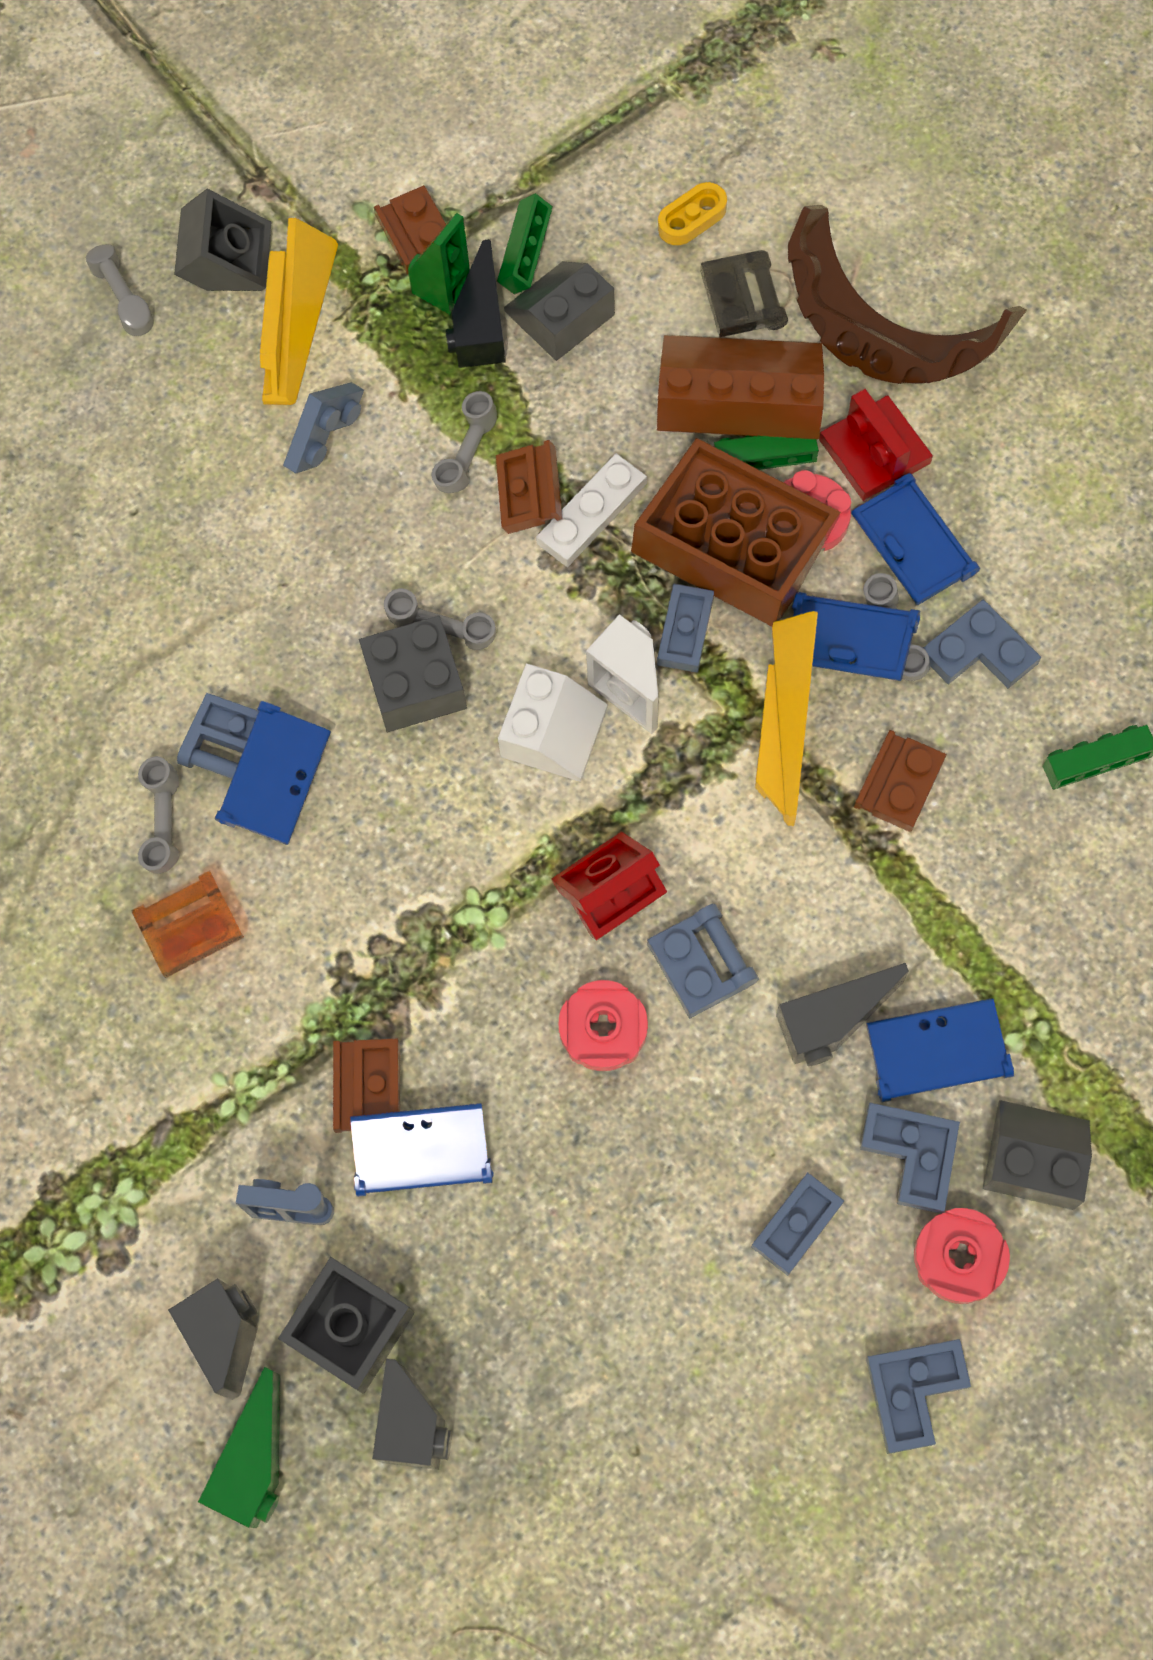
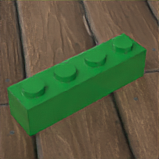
(524, 244)
(770, 452)
(1098, 756)

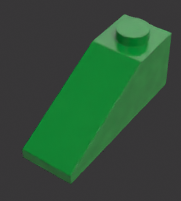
(442, 267)
(249, 1465)

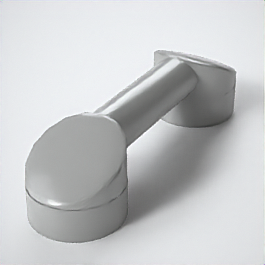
(132, 309)
(481, 415)
(883, 592)
(476, 630)
(160, 778)

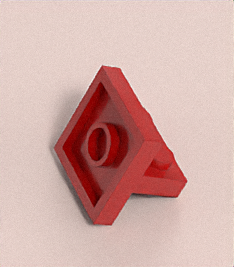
(874, 445)
(611, 884)

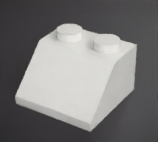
(625, 671)
(551, 723)

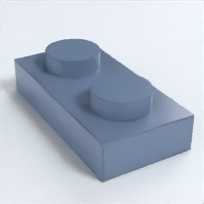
(685, 628)
(797, 1224)

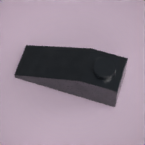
(476, 315)

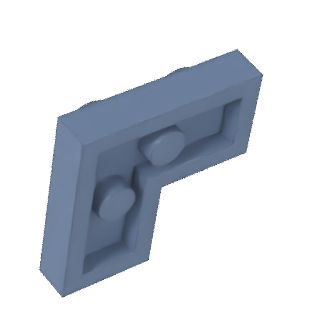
(322, 413)
(983, 637)
(925, 1145)
(900, 1387)

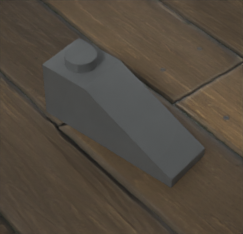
(827, 1018)

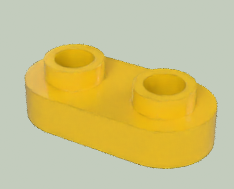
(690, 216)

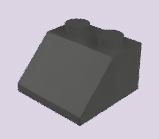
(222, 245)
(563, 307)
(1039, 1156)
(219, 1334)
(408, 1423)

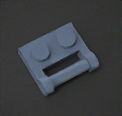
(222, 724)
(689, 967)
(270, 1202)

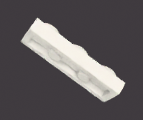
(591, 510)

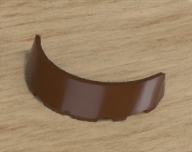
(864, 336)

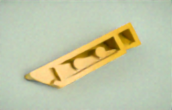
(292, 308)
(786, 713)

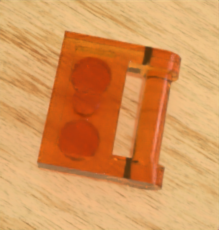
(193, 934)

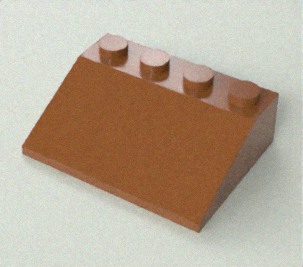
(741, 387)
(733, 531)

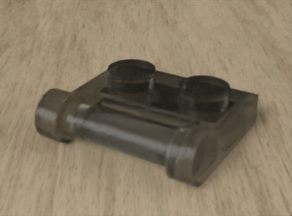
(731, 296)

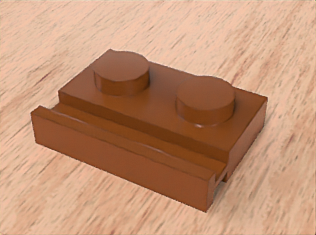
(410, 223)
(528, 487)
(900, 781)
(365, 1079)

